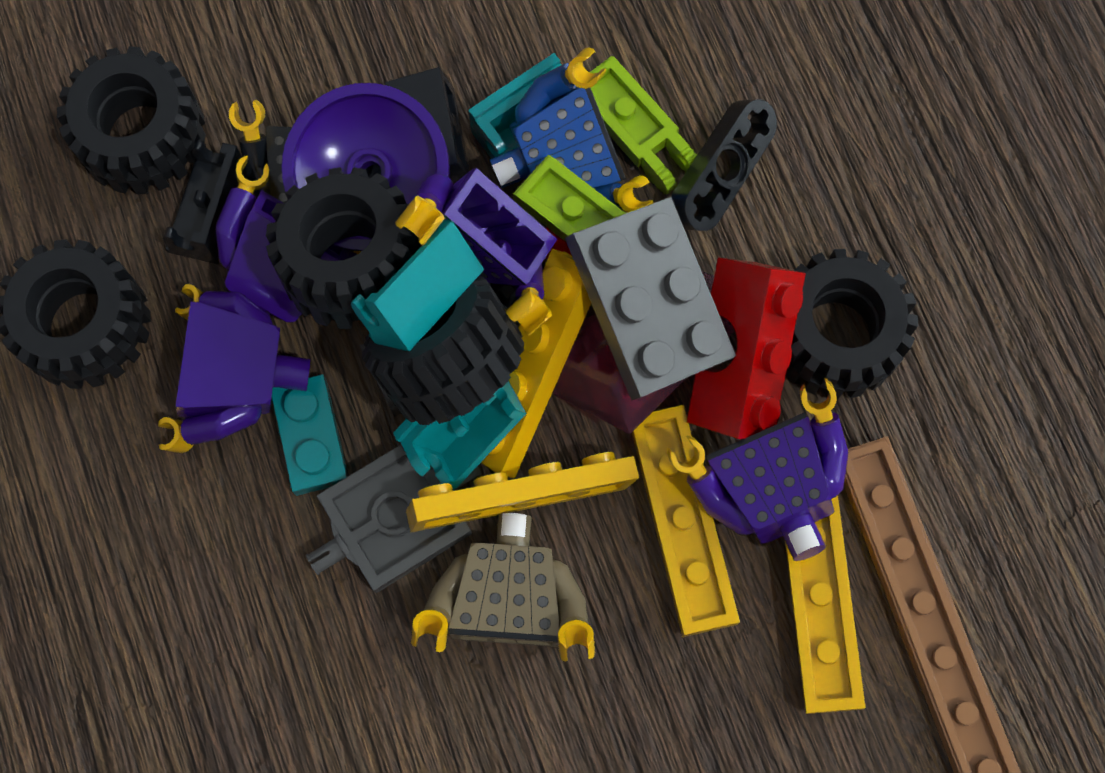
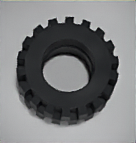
(108, 91)
(324, 214)
(44, 286)
(881, 304)
(454, 363)

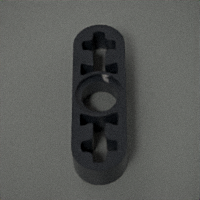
(743, 154)

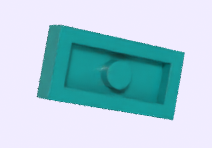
(309, 436)

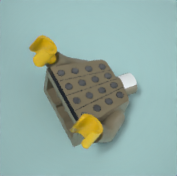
(507, 596)

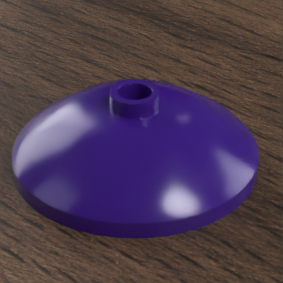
(365, 128)

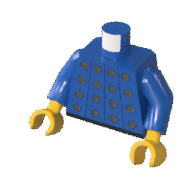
(564, 121)

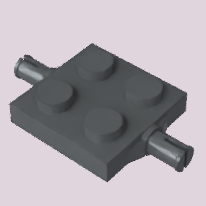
(373, 523)

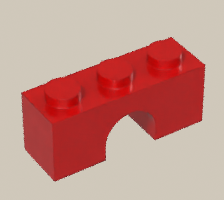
(763, 309)

